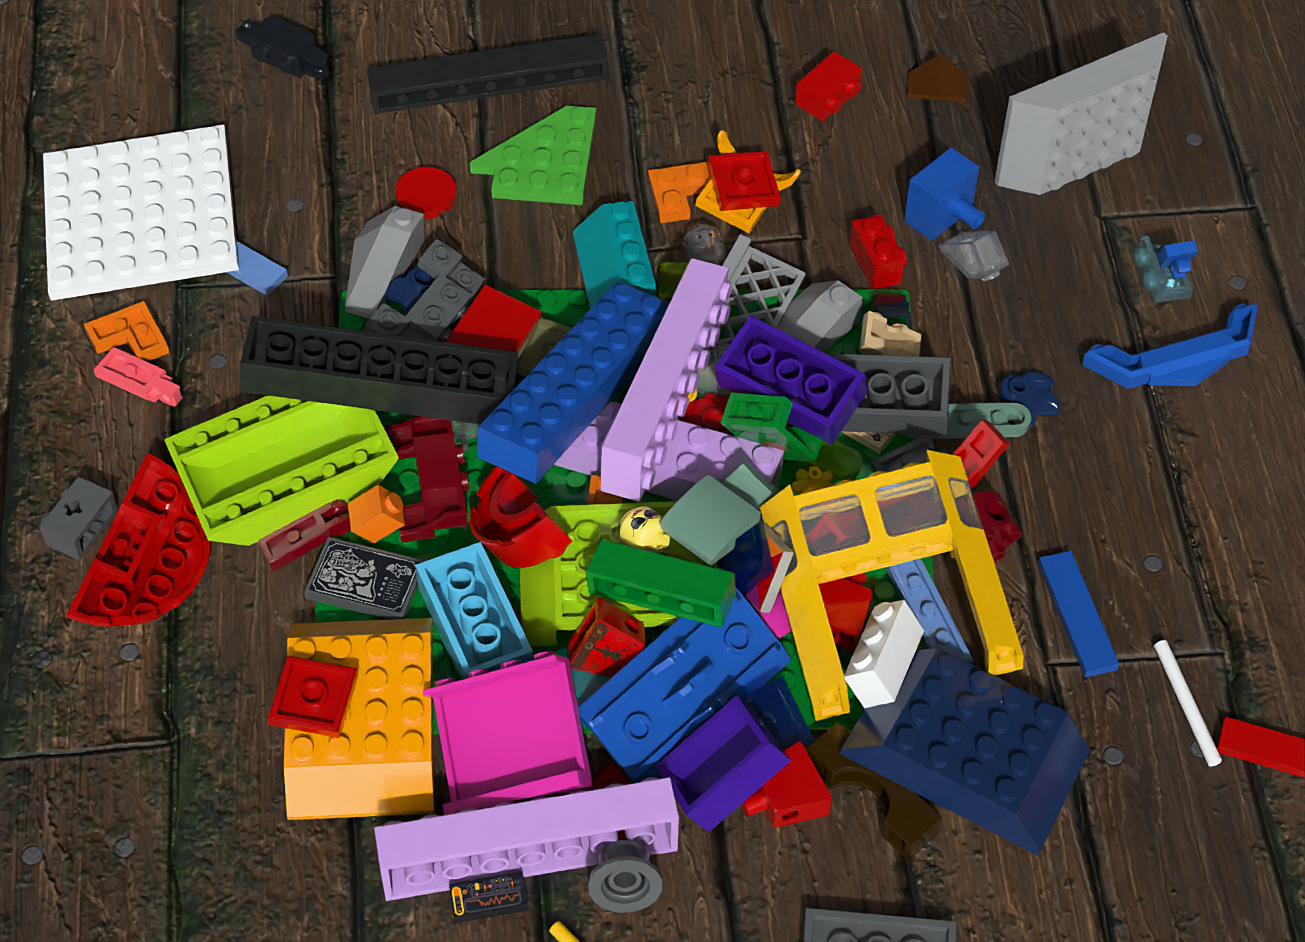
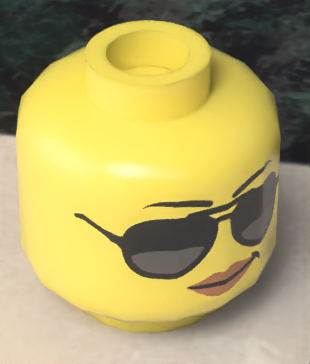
(642, 530)

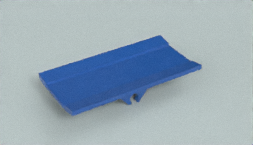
(680, 686)

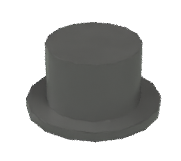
(624, 878)

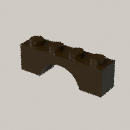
(909, 819)

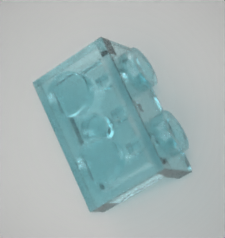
(1158, 279)

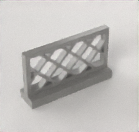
(737, 262)

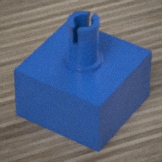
(943, 195)

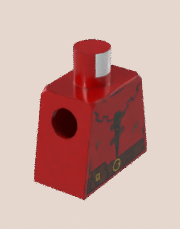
(605, 640)

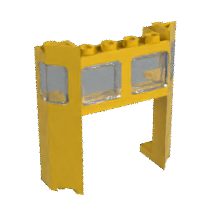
(877, 526)

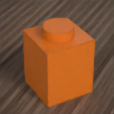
(376, 514)

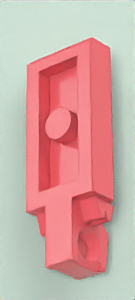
(138, 377)

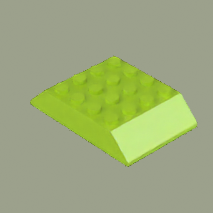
(278, 464)

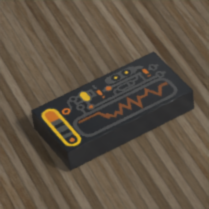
(488, 897)

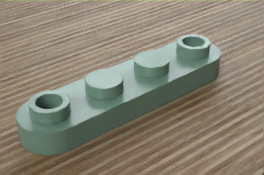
(966, 416)

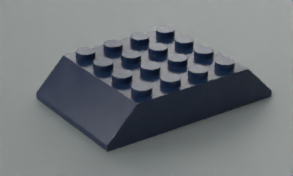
(973, 747)

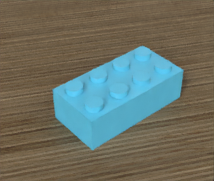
(471, 611)

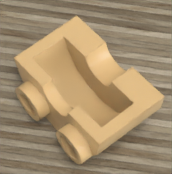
(887, 340)

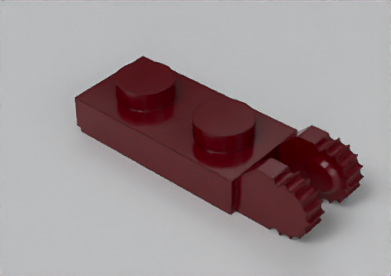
(305, 534)

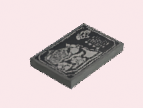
(364, 579)

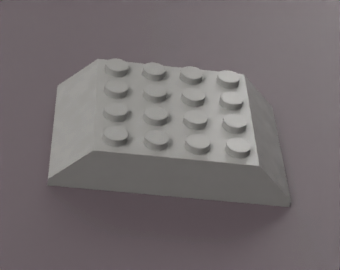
(1079, 120)

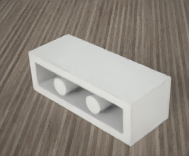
(884, 653)

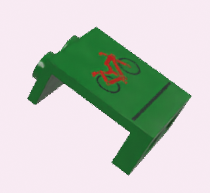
(764, 422)

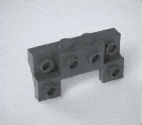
(440, 305)

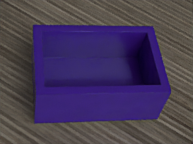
(723, 763)

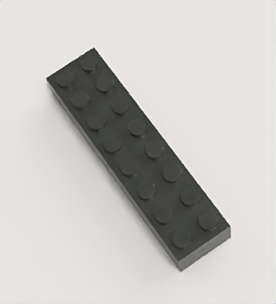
(375, 370)

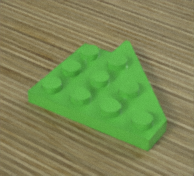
(544, 160)

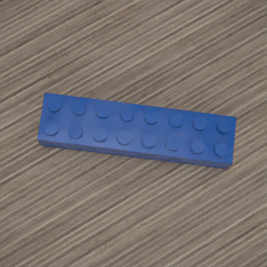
(571, 384)

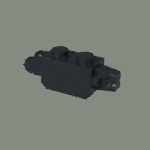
(284, 47)

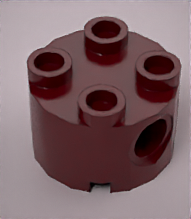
(997, 522)

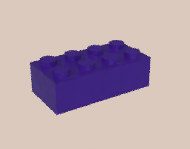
(776, 364)

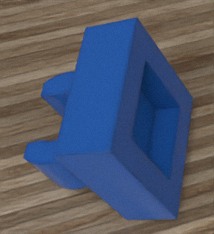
(1177, 257)

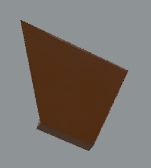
(937, 81)

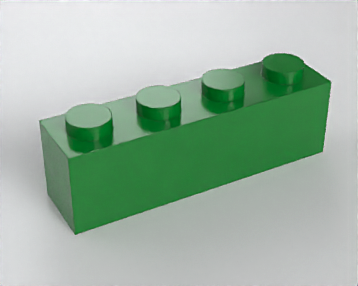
(661, 583)

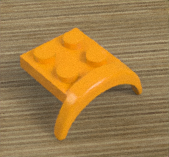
(744, 218)

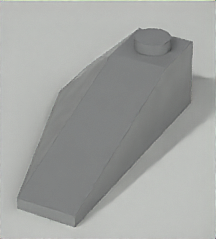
(381, 255)
(822, 314)

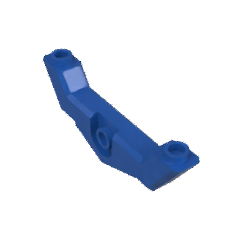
(1180, 362)

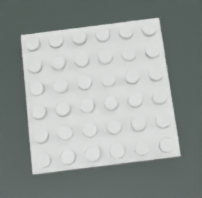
(139, 212)

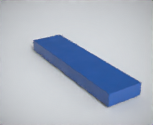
(1078, 614)

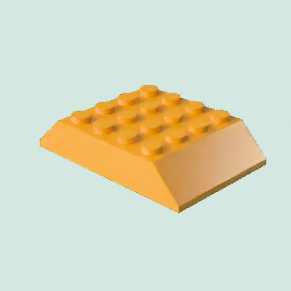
(388, 735)

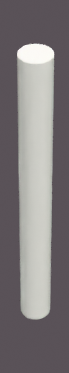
(1187, 703)

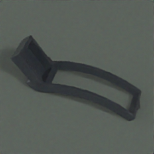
(892, 306)

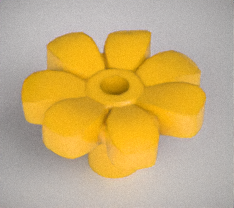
(811, 479)

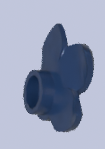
(408, 290)
(1032, 394)

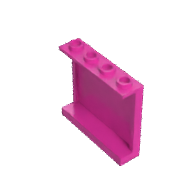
(511, 734)

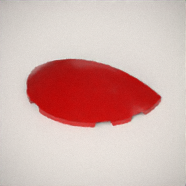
(148, 556)

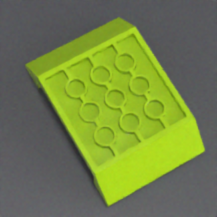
(556, 590)

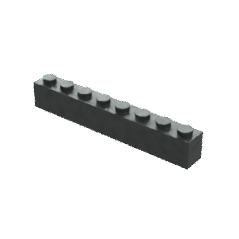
(487, 73)

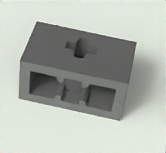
(78, 518)

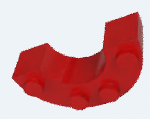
(515, 524)

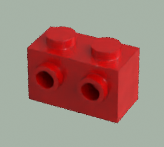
(828, 86)
(877, 251)

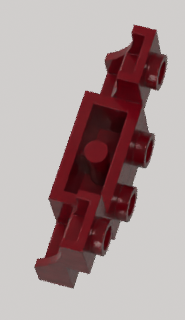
(438, 473)

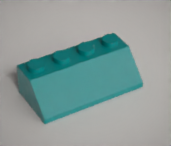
(613, 250)

